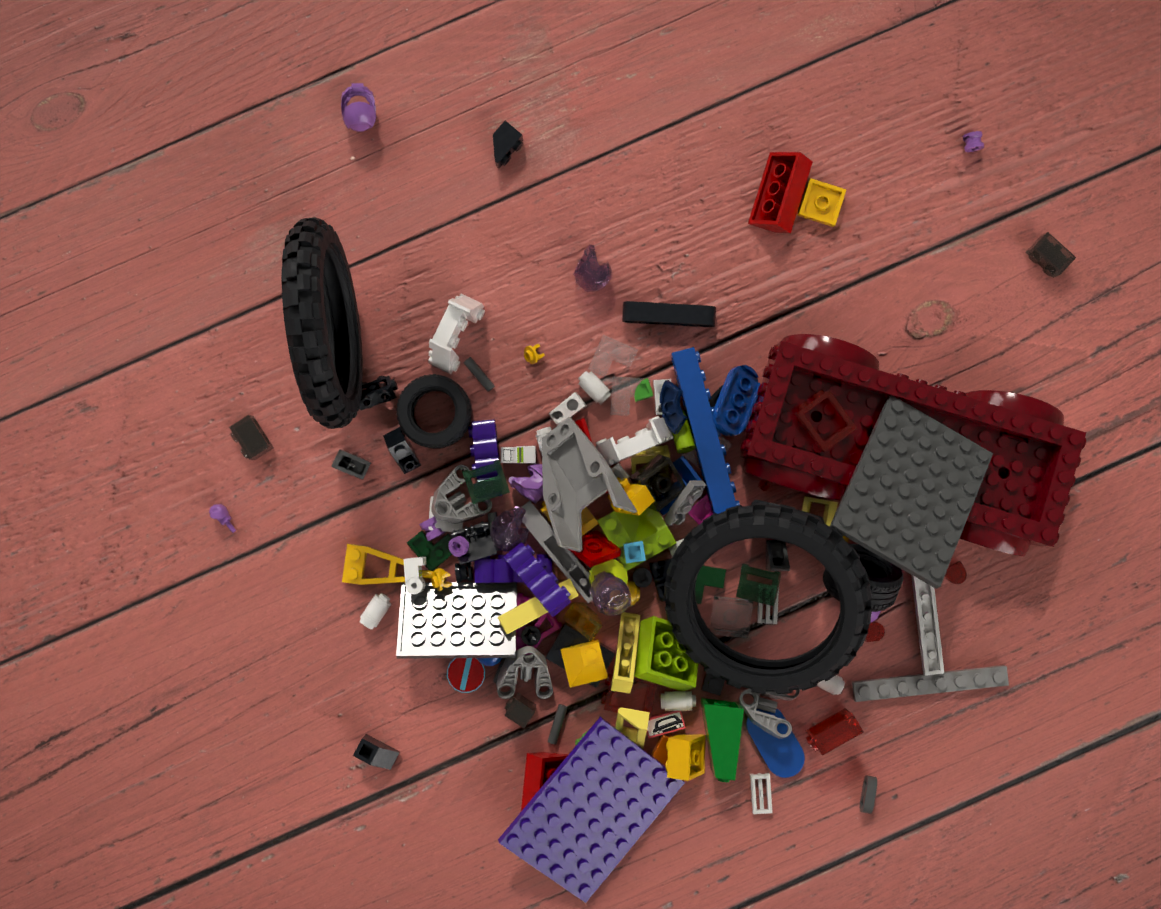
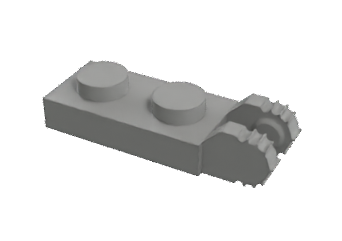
(684, 502)

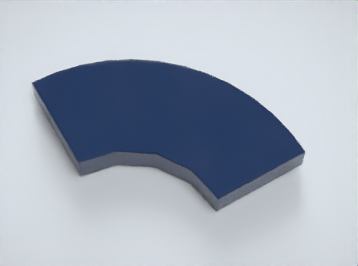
(671, 407)

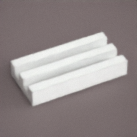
(767, 620)
(759, 776)

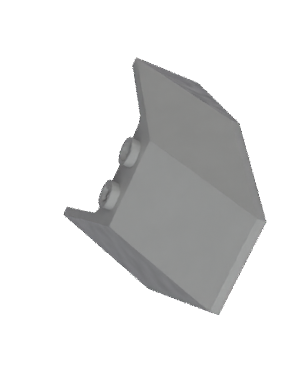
(573, 479)

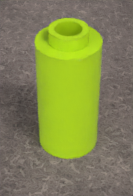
(684, 439)

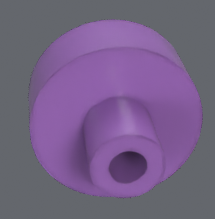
(458, 546)

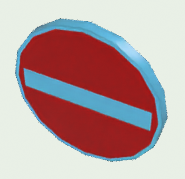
(465, 674)

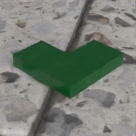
(434, 554)
(709, 577)

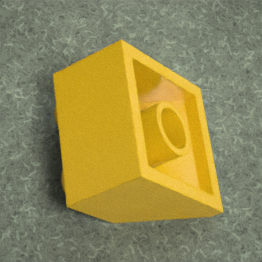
(685, 756)

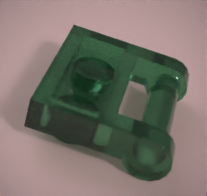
(488, 488)
(758, 591)

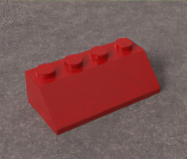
(780, 191)
(537, 771)

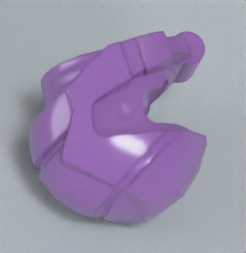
(358, 115)
(531, 486)

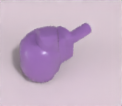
(221, 513)

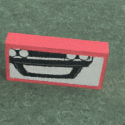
(665, 723)

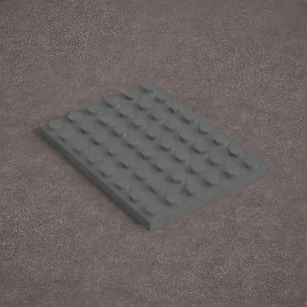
(912, 491)

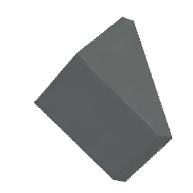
(351, 464)
(776, 556)

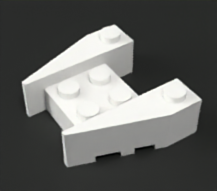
(447, 333)
(644, 439)

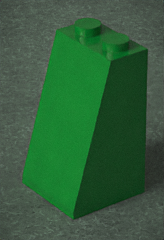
(723, 735)

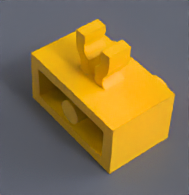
(637, 494)

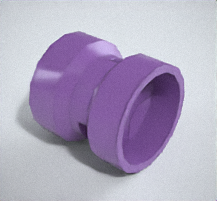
(431, 534)

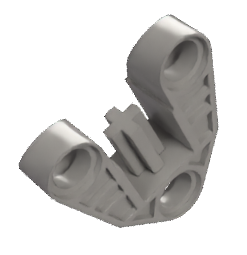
(467, 512)
(509, 672)
(763, 720)

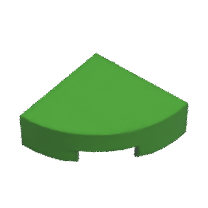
(643, 391)

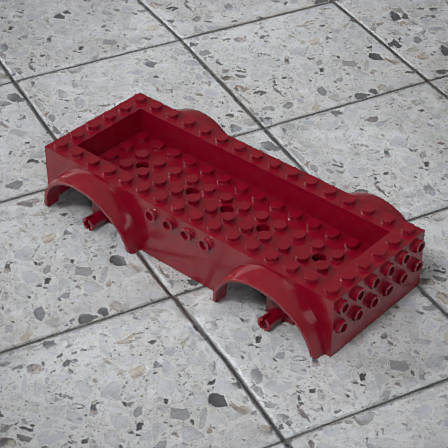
(1018, 430)

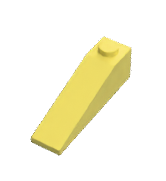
(529, 610)
(625, 653)

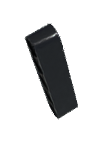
(669, 314)

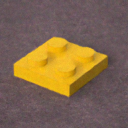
(822, 202)

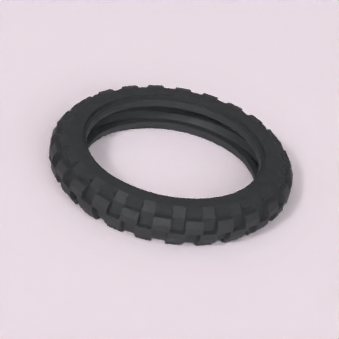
(322, 323)
(792, 527)

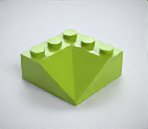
(630, 528)
(662, 658)

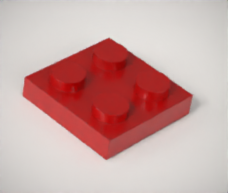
(596, 549)

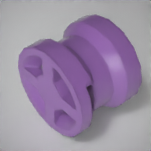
(973, 141)

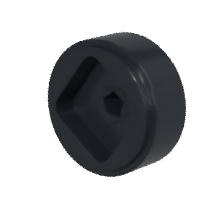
(531, 635)

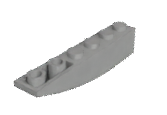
(561, 556)

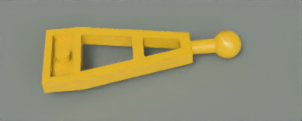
(355, 566)

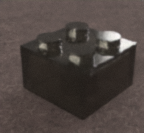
(661, 480)

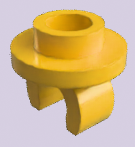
(531, 355)
(438, 580)

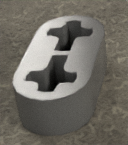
(868, 794)

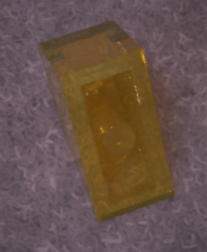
(583, 620)

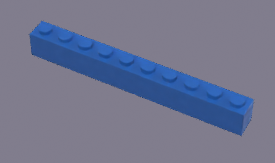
(703, 429)

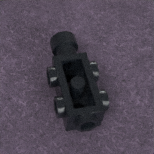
(378, 393)

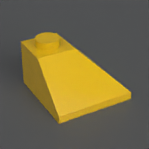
(584, 663)

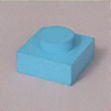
(634, 552)

